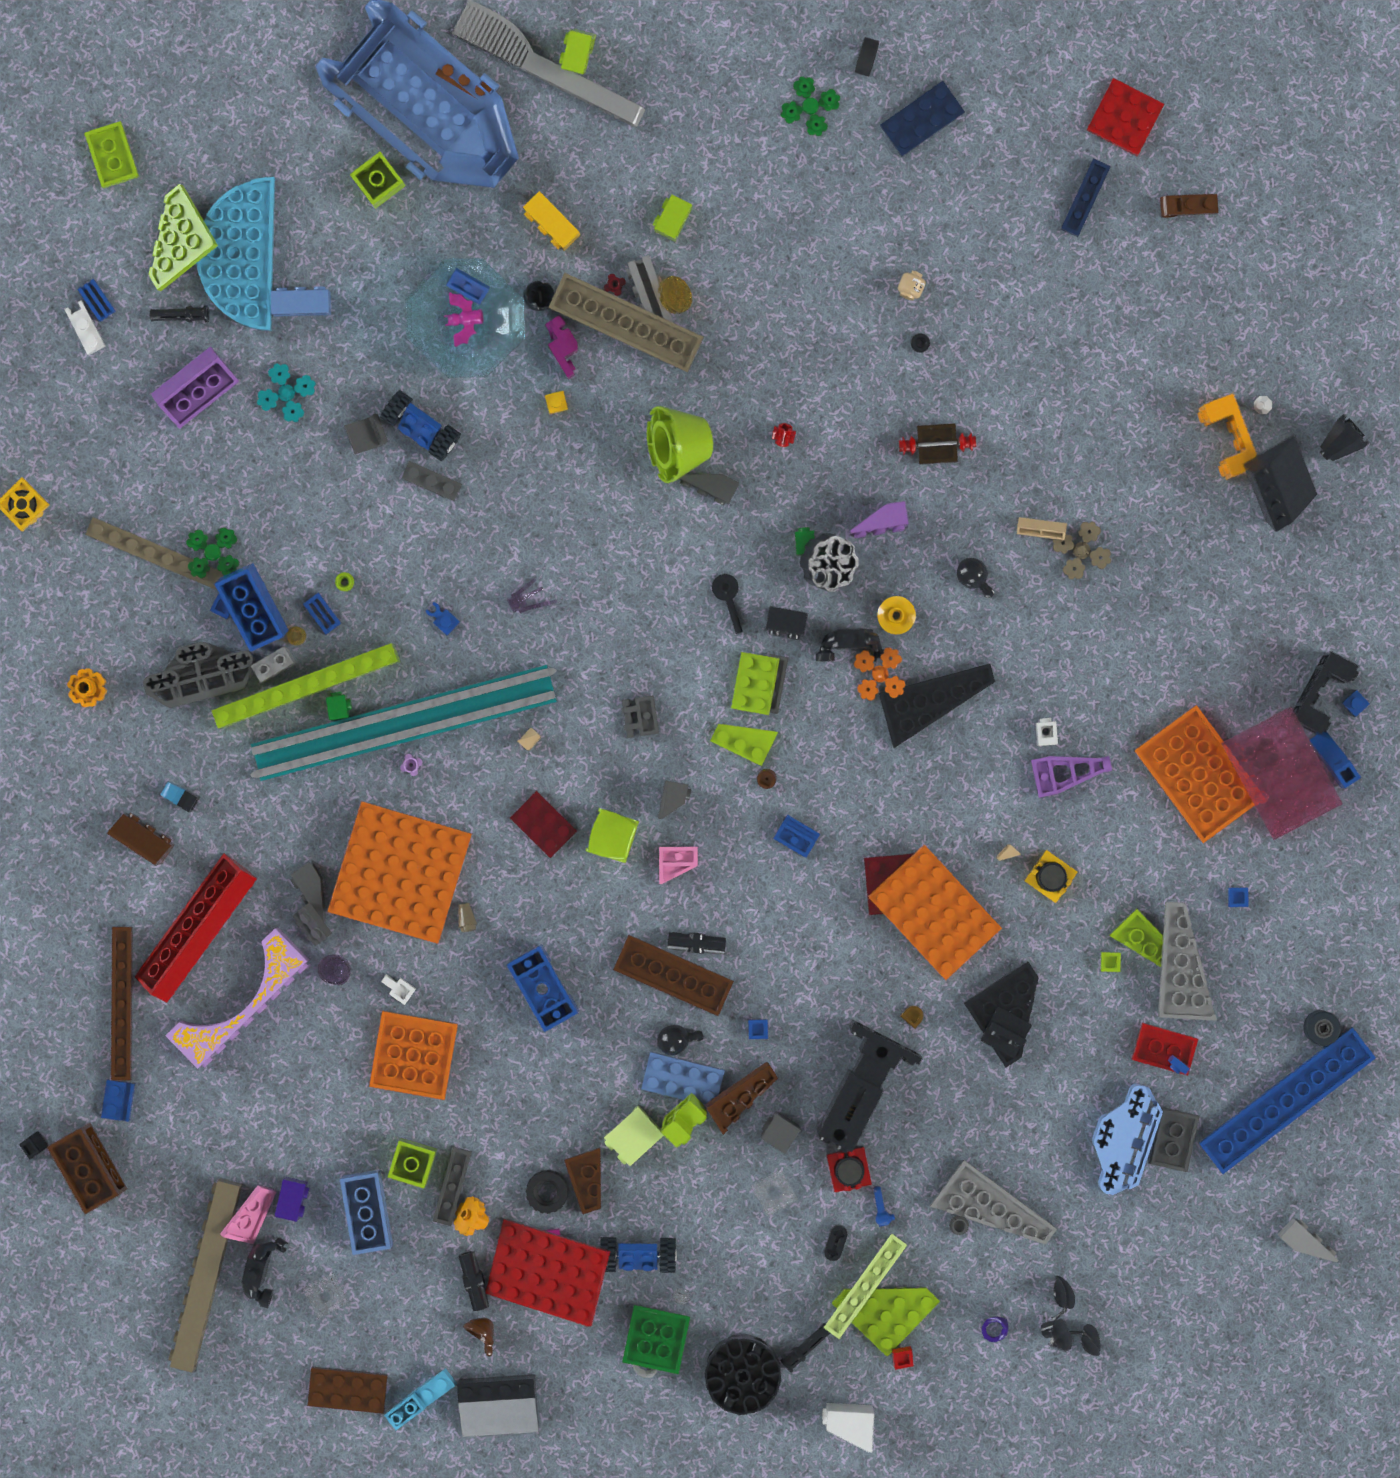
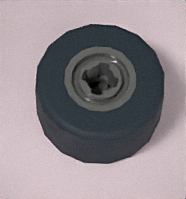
(1316, 1023)

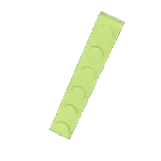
(865, 1286)

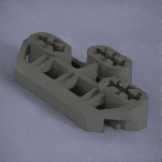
(197, 671)

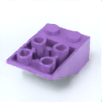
(888, 517)

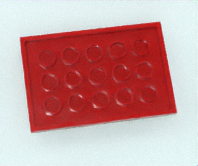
(547, 1272)

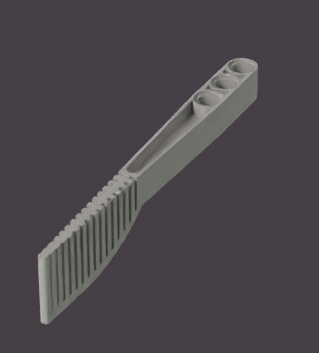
(504, 40)

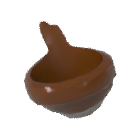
(483, 1330)

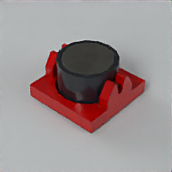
(849, 1170)

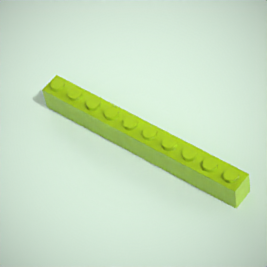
(305, 686)

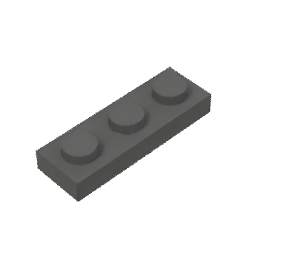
(431, 481)

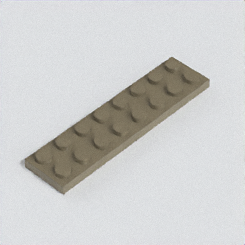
(626, 322)

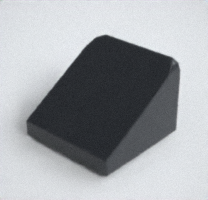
(33, 1145)

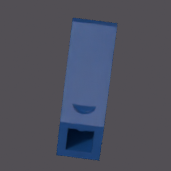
(1335, 760)

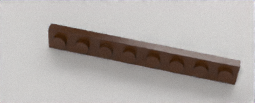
(121, 1004)

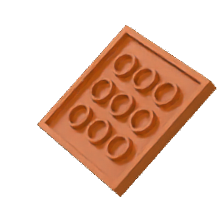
(413, 1055)

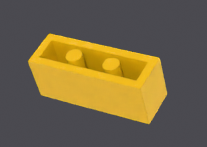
(550, 221)

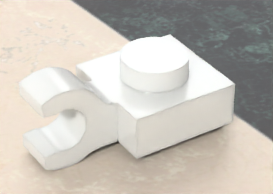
(400, 990)

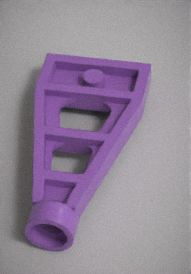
(1045, 777)

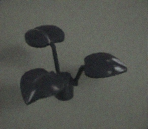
(1057, 1329)

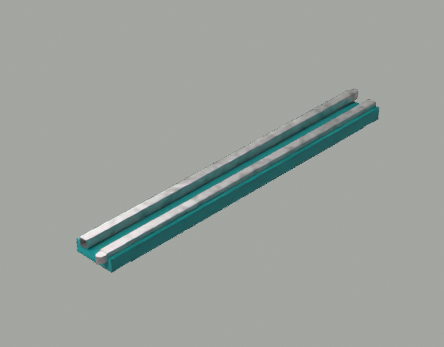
(403, 723)

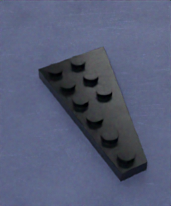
(931, 700)

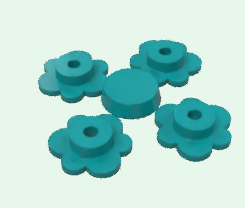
(286, 392)

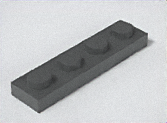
(452, 1186)

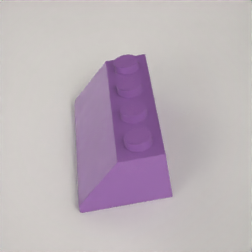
(194, 387)

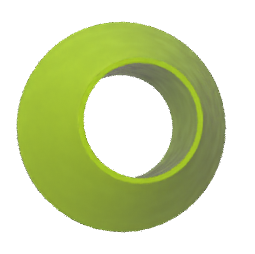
(677, 442)

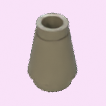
(466, 918)

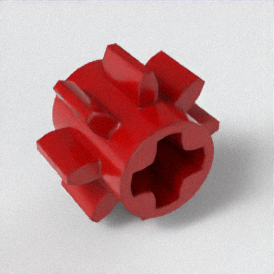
(783, 435)

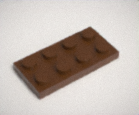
(347, 1390)

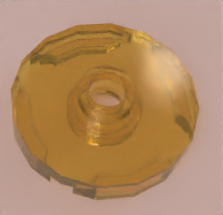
(675, 294)

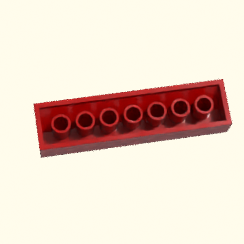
(195, 928)

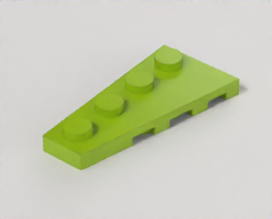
(1140, 936)

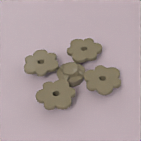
(1082, 551)

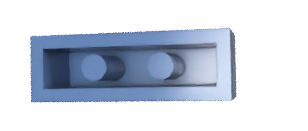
(301, 302)

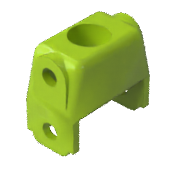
(612, 835)

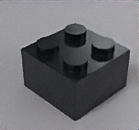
(786, 622)

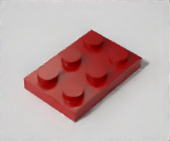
(1157, 1045)

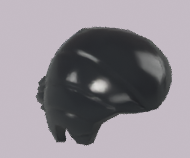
(538, 295)
(973, 574)
(675, 1039)

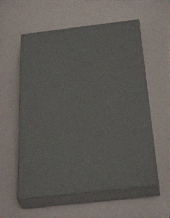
(1174, 1140)

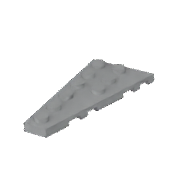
(1182, 977)
(983, 1201)

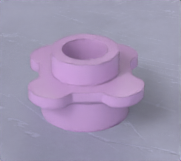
(406, 765)

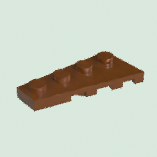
(733, 1101)

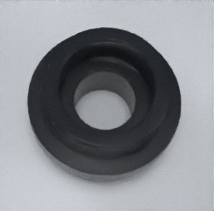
(924, 338)

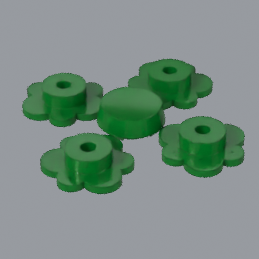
(810, 106)
(212, 552)

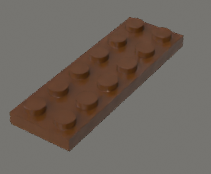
(673, 975)

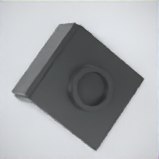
(366, 434)

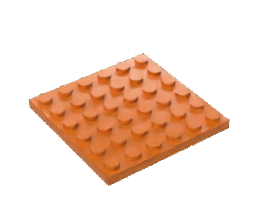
(399, 872)

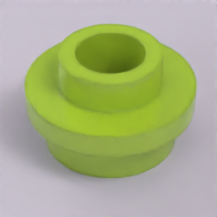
(338, 581)

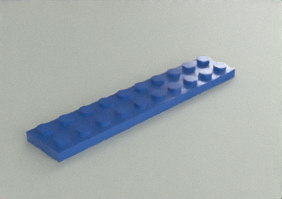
(1287, 1100)

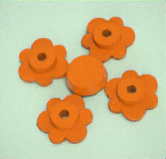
(879, 674)

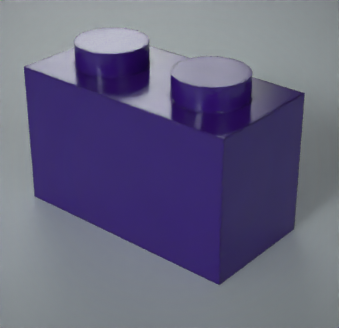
(291, 1199)

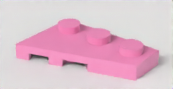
(250, 1216)

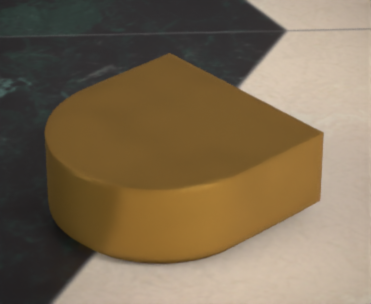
(913, 1015)

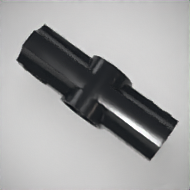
(696, 943)
(473, 1281)

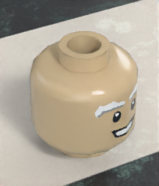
(911, 285)

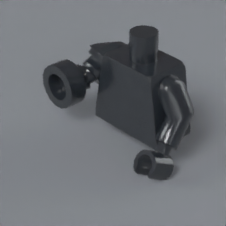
(849, 639)
(256, 1271)

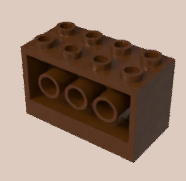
(87, 1168)

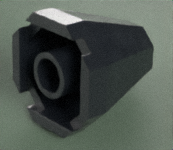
(1343, 439)

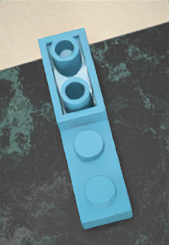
(420, 1399)

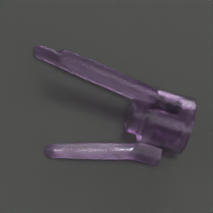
(518, 602)

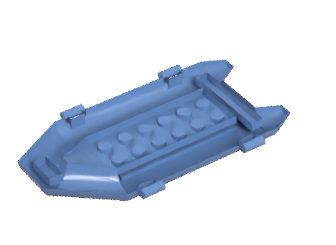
(399, 71)

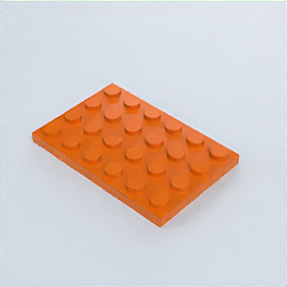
(1196, 773)
(934, 912)

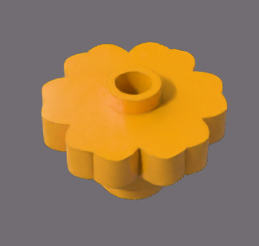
(95, 692)
(470, 1216)

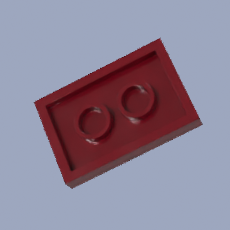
(543, 824)

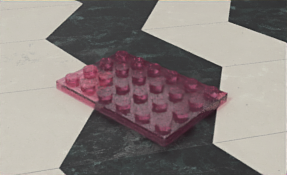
(1282, 773)

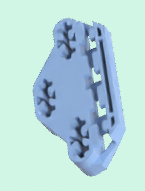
(1123, 1135)

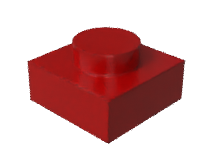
(902, 1357)

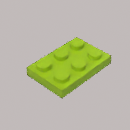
(111, 154)
(755, 683)

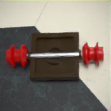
(937, 444)

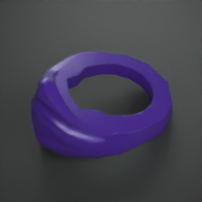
(1003, 1321)

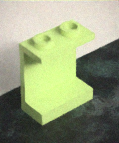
(633, 1136)

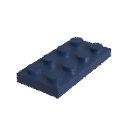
(922, 118)

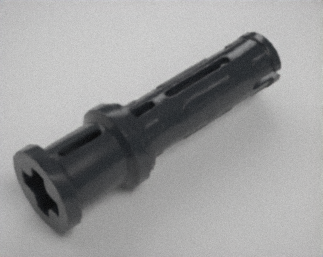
(189, 314)
(798, 1353)

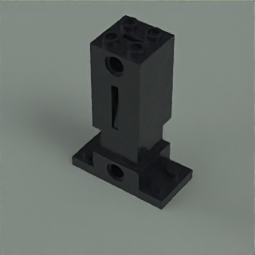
(862, 1087)

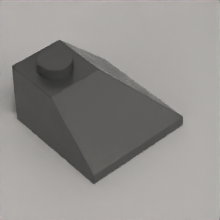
(673, 797)

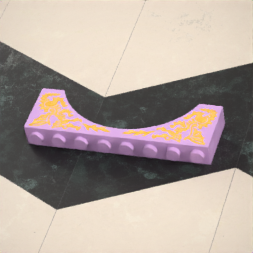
(282, 962)

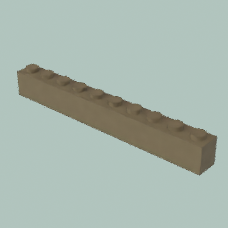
(205, 1276)

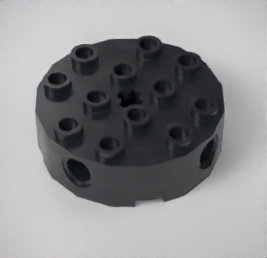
(752, 1391)

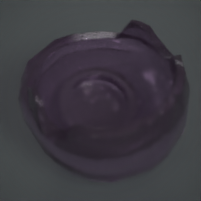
(334, 969)

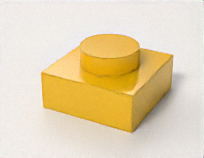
(556, 402)

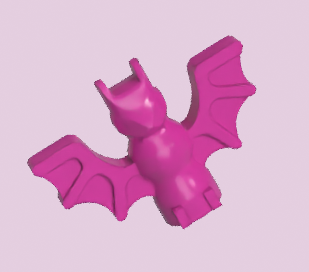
(467, 318)

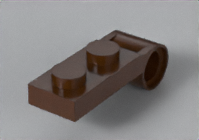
(1188, 205)

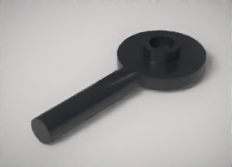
(726, 588)

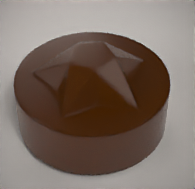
(766, 778)

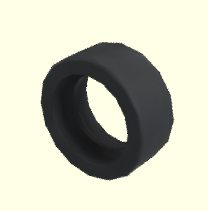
(867, 56)

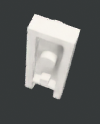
(85, 329)

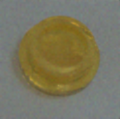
(296, 636)

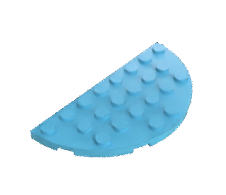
(241, 266)

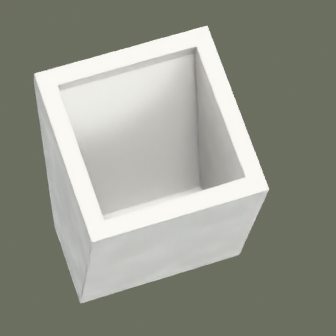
(850, 1423)

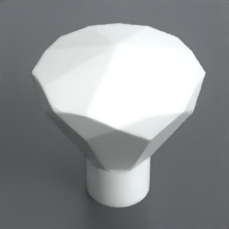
(1262, 405)

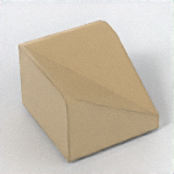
(529, 739)

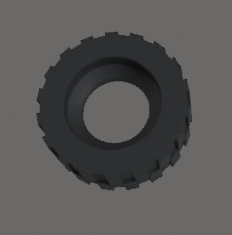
(547, 1206)

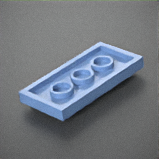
(681, 1078)

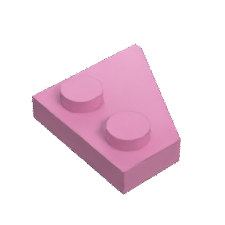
(676, 861)

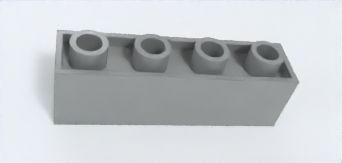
(647, 286)

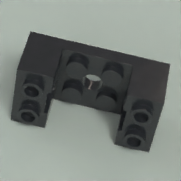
(1334, 667)

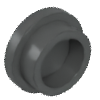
(959, 1225)

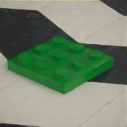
(656, 1339)

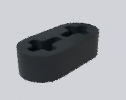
(831, 1241)

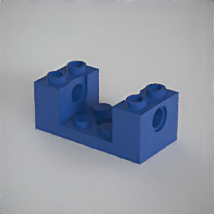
(529, 972)

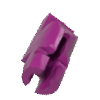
(563, 344)

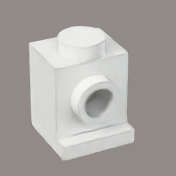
(1051, 738)

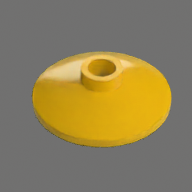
(903, 607)

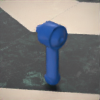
(882, 1218)

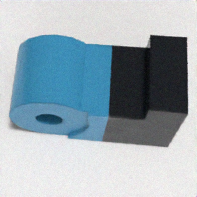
(180, 796)

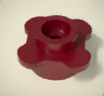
(617, 289)

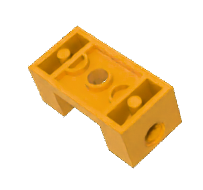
(1228, 408)

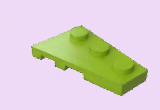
(744, 741)

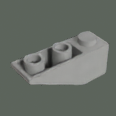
(1302, 1241)

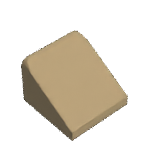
(1008, 852)

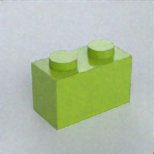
(672, 218)

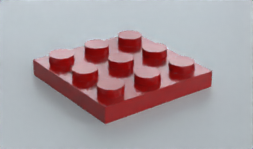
(1125, 117)

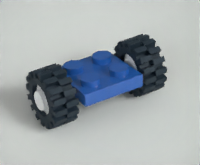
(420, 426)
(641, 1256)

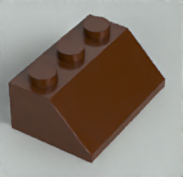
(141, 838)

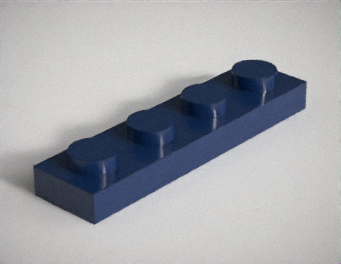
(1085, 197)

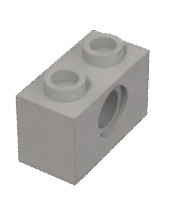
(273, 664)

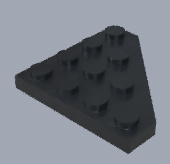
(1012, 993)

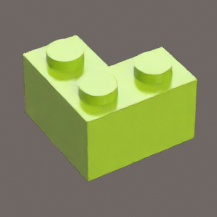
(578, 49)
(681, 1120)

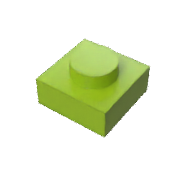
(1110, 962)

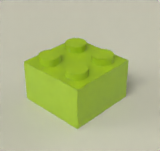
(377, 180)
(412, 1163)

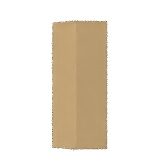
(1041, 528)

